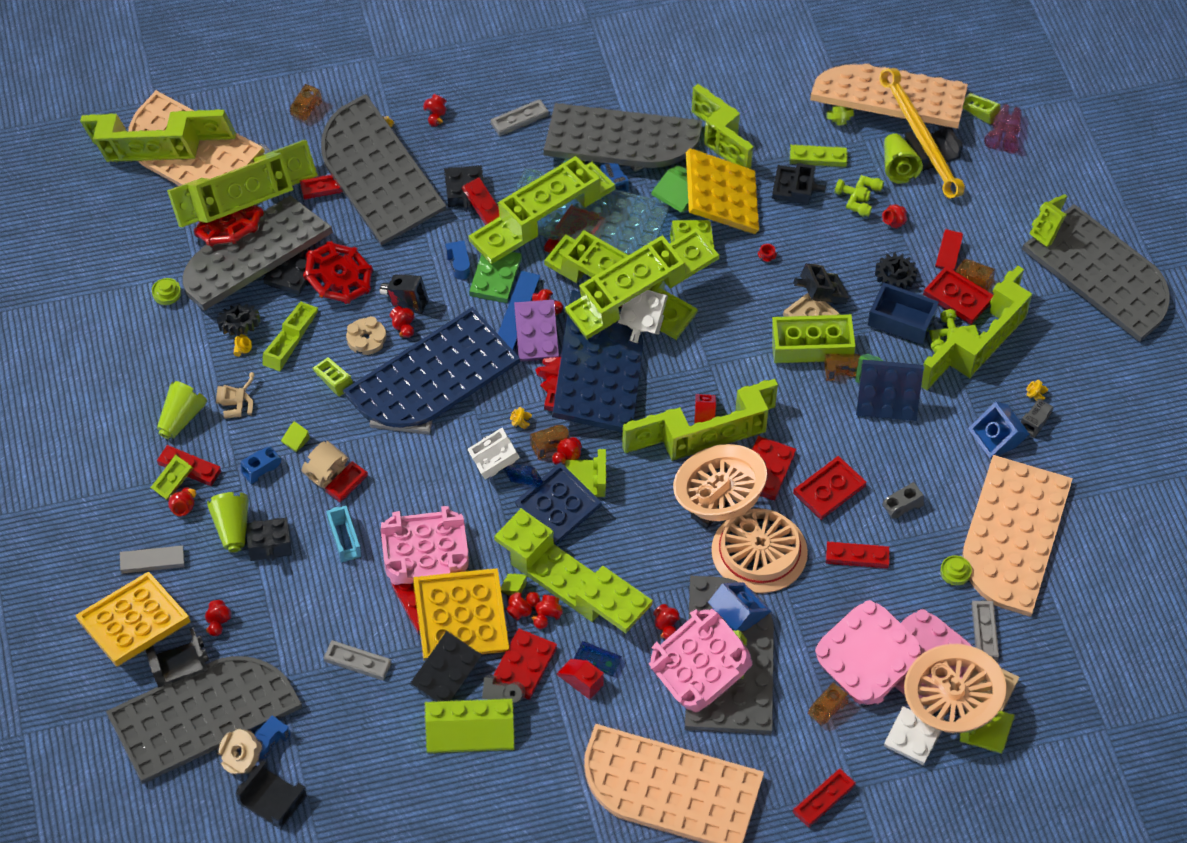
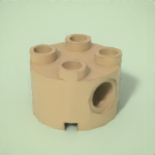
(325, 464)

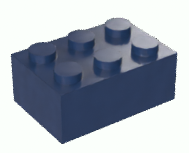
(903, 313)

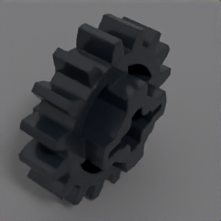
(896, 271)
(238, 320)

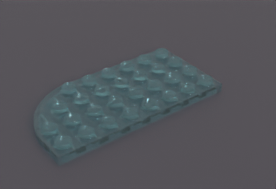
(617, 218)

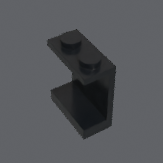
(946, 142)
(178, 662)
(270, 796)

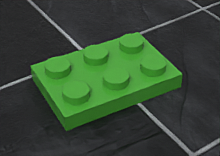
(496, 279)

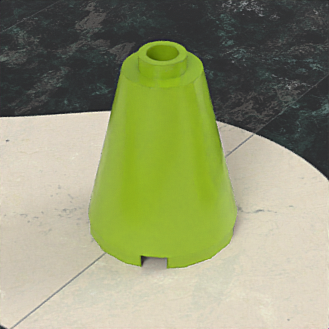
(900, 159)
(179, 409)
(230, 519)

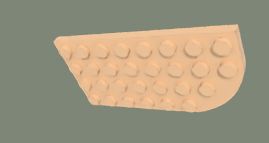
(860, 88)
(212, 156)
(1014, 532)
(670, 787)

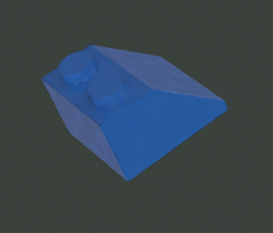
(998, 430)
(738, 605)

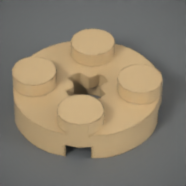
(366, 326)
(250, 751)

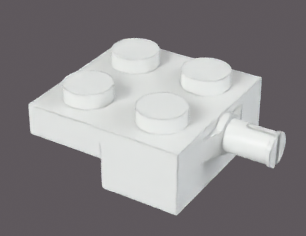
(644, 313)
(493, 453)
(912, 736)

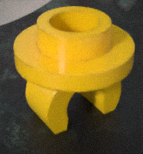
(1035, 389)
(518, 416)

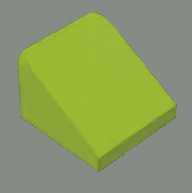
(295, 437)
(513, 583)

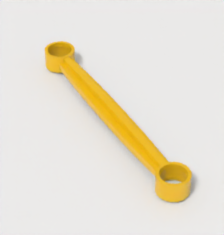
(922, 133)

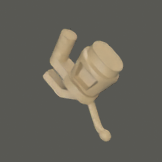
(233, 396)

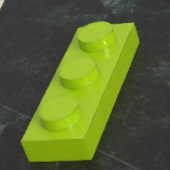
(818, 155)

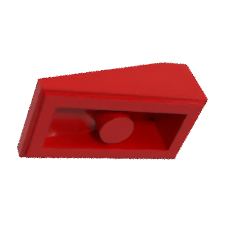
(949, 249)

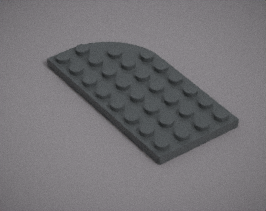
(620, 136)
(377, 171)
(227, 267)
(1105, 273)
(748, 702)
(195, 713)

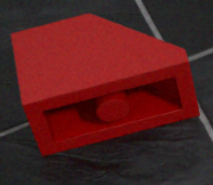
(704, 407)
(582, 676)

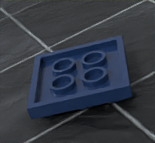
(889, 390)
(559, 502)

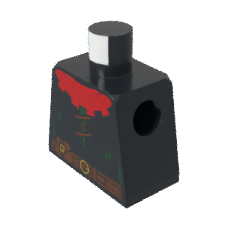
(406, 292)

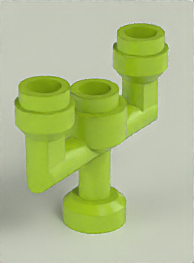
(859, 193)
(948, 317)

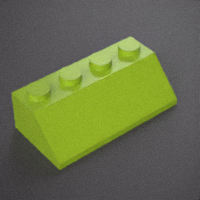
(811, 337)
(469, 726)

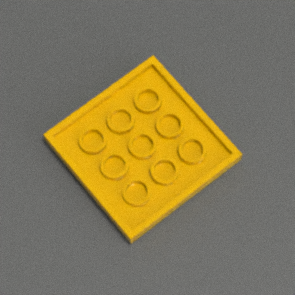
(722, 191)
(464, 605)
(132, 619)

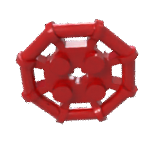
(230, 227)
(334, 280)

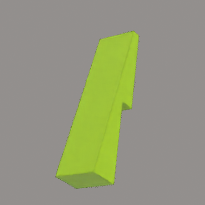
(292, 331)

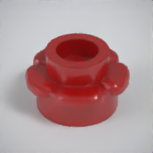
(767, 252)

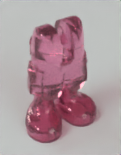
(1008, 123)

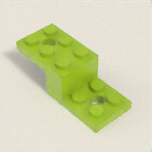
(721, 127)

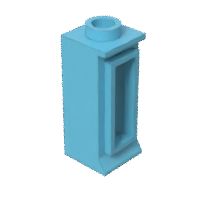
(340, 516)

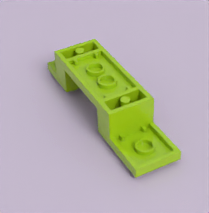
(176, 142)
(243, 187)
(536, 200)
(592, 255)
(635, 275)
(968, 352)
(685, 440)
(568, 579)

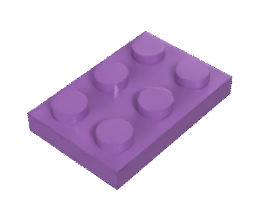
(536, 330)

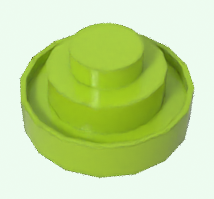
(840, 114)
(166, 291)
(955, 570)

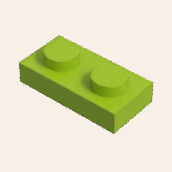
(171, 477)

